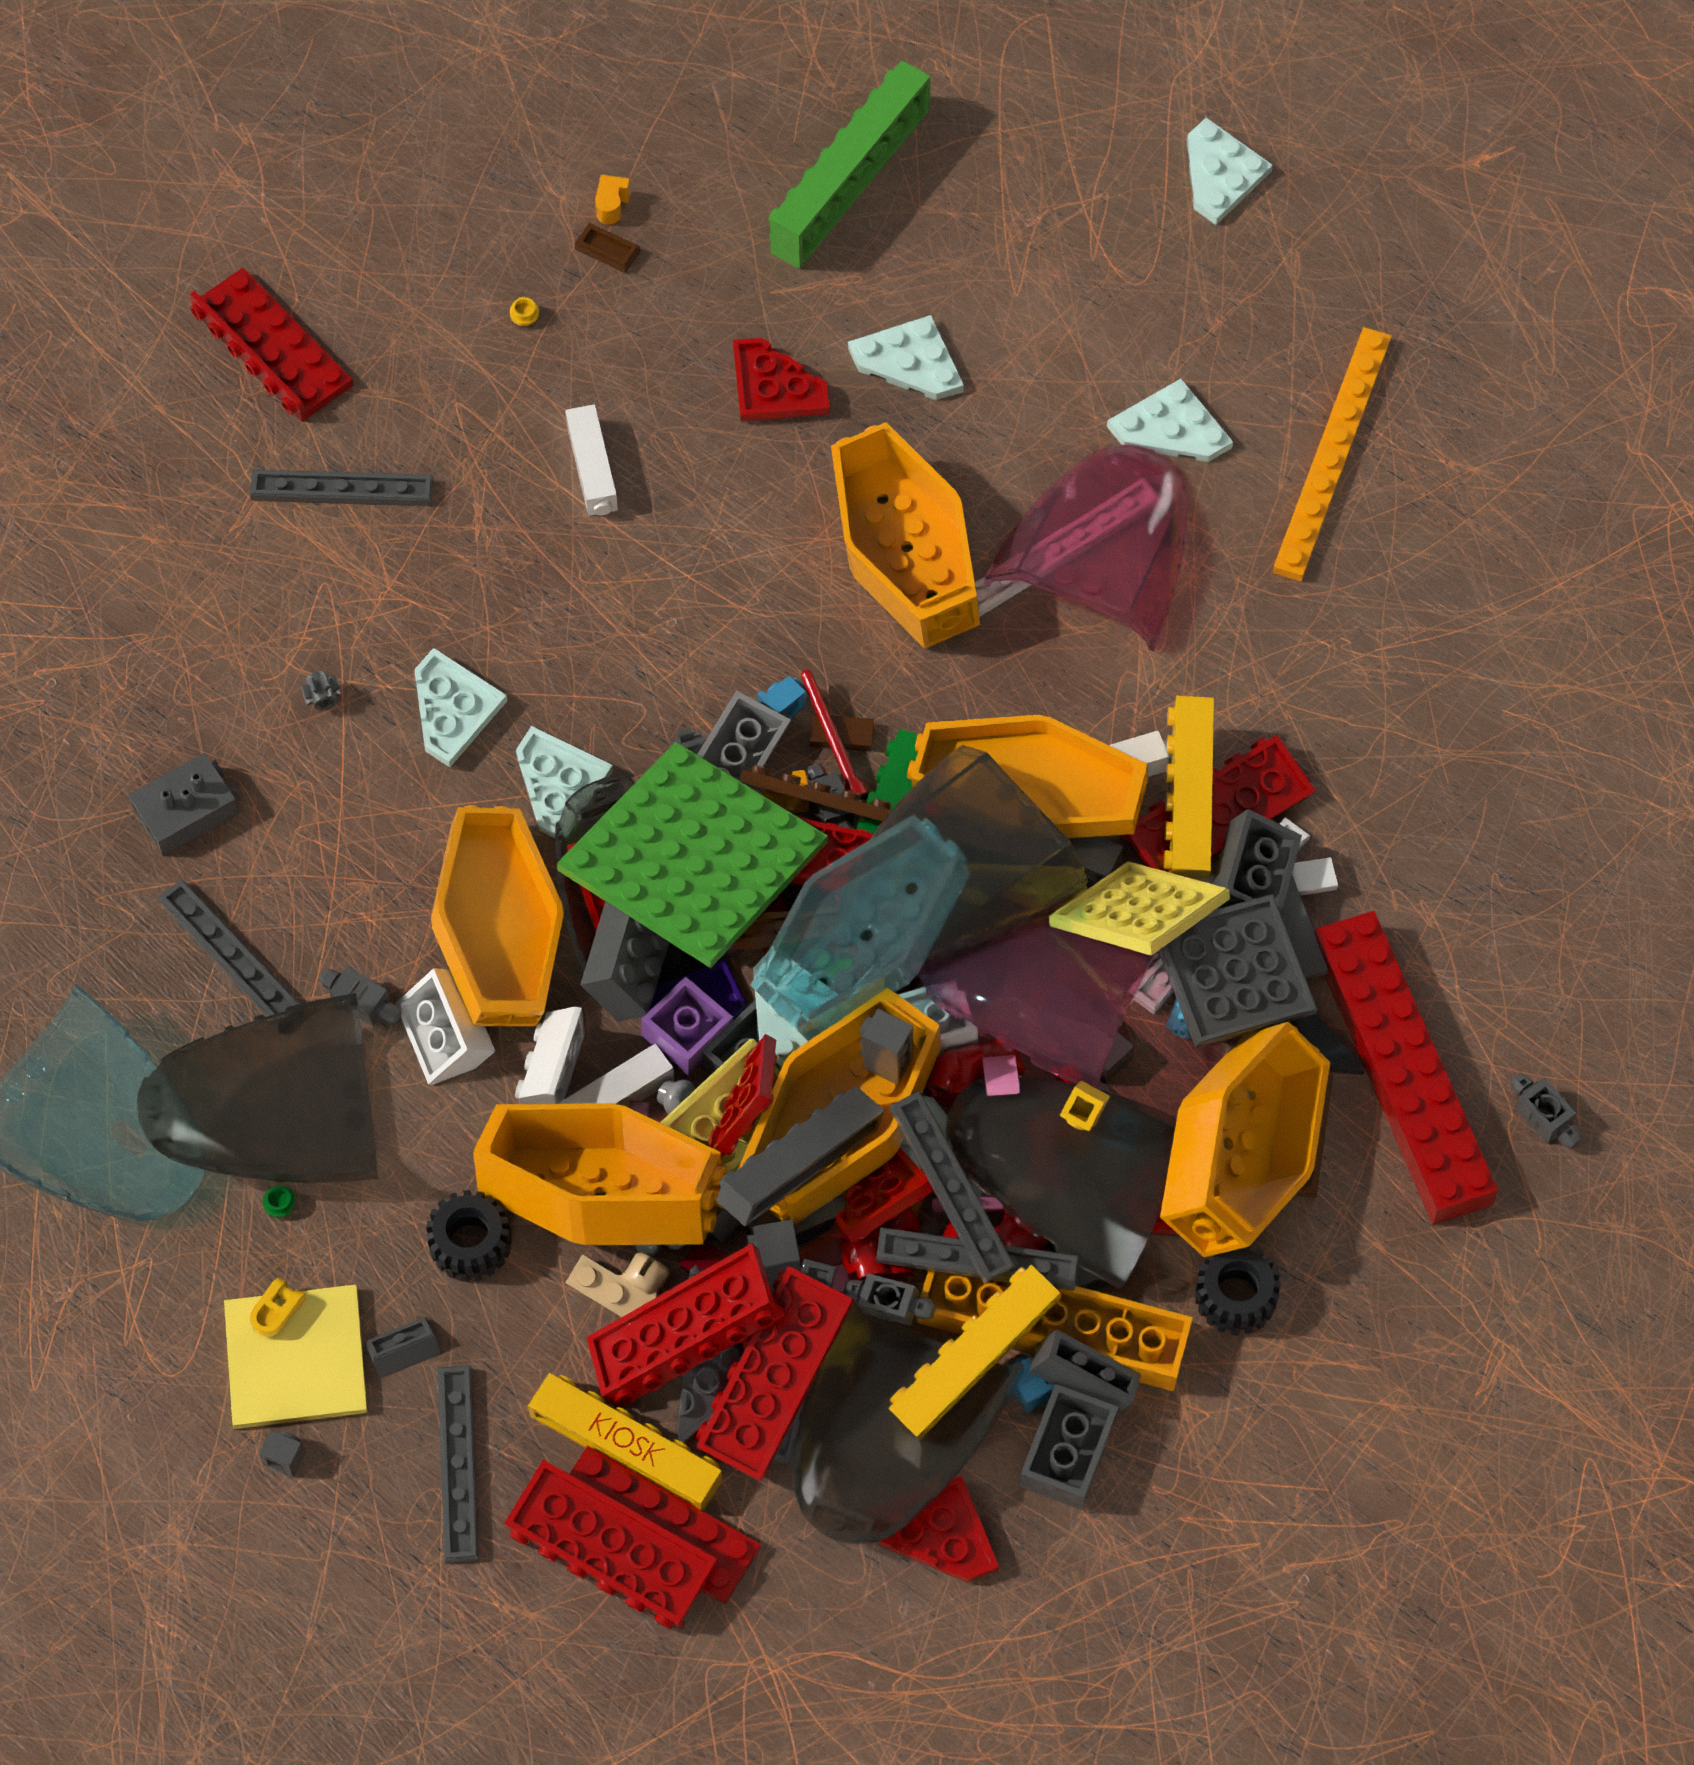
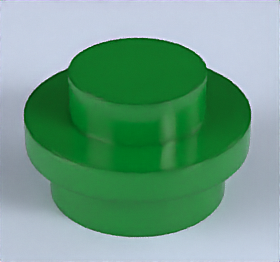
(279, 1201)

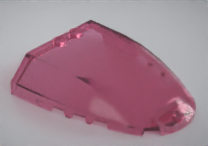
(1105, 538)
(1043, 994)

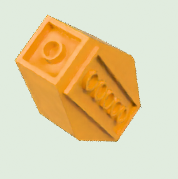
(919, 513)
(831, 1066)
(557, 1157)
(1230, 1195)

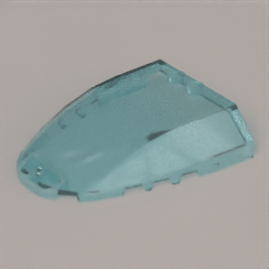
(76, 1123)

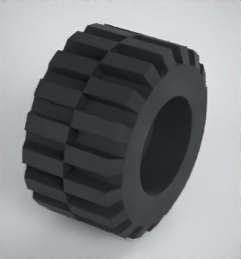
(468, 1211)
(1237, 1314)

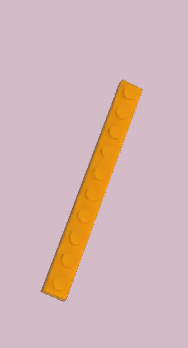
(1331, 454)

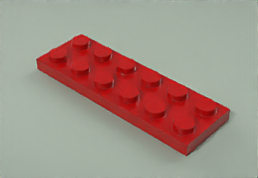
(730, 1547)

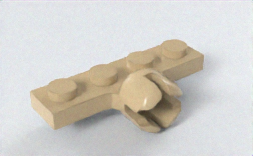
(620, 1292)

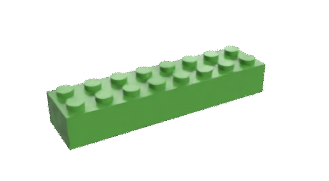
(849, 164)

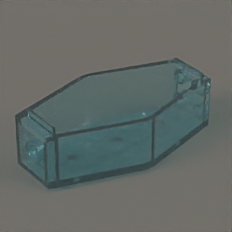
(855, 896)

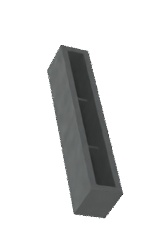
(799, 1155)

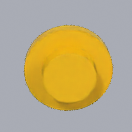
(524, 311)

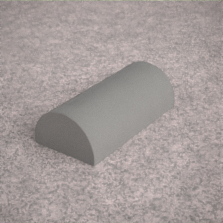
(743, 736)

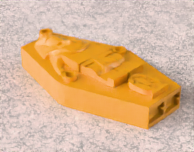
(1067, 774)
(497, 916)

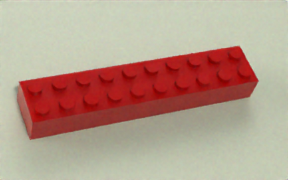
(1405, 1069)

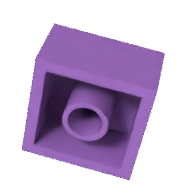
(684, 1024)

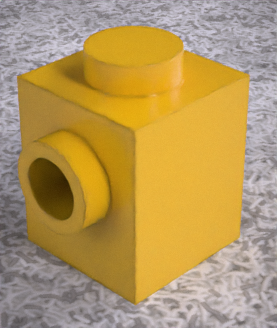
(1084, 1106)

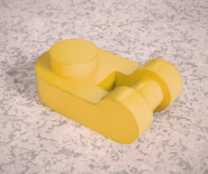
(270, 1318)

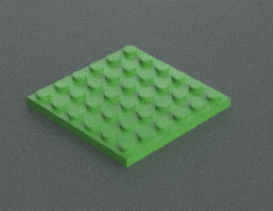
(692, 854)

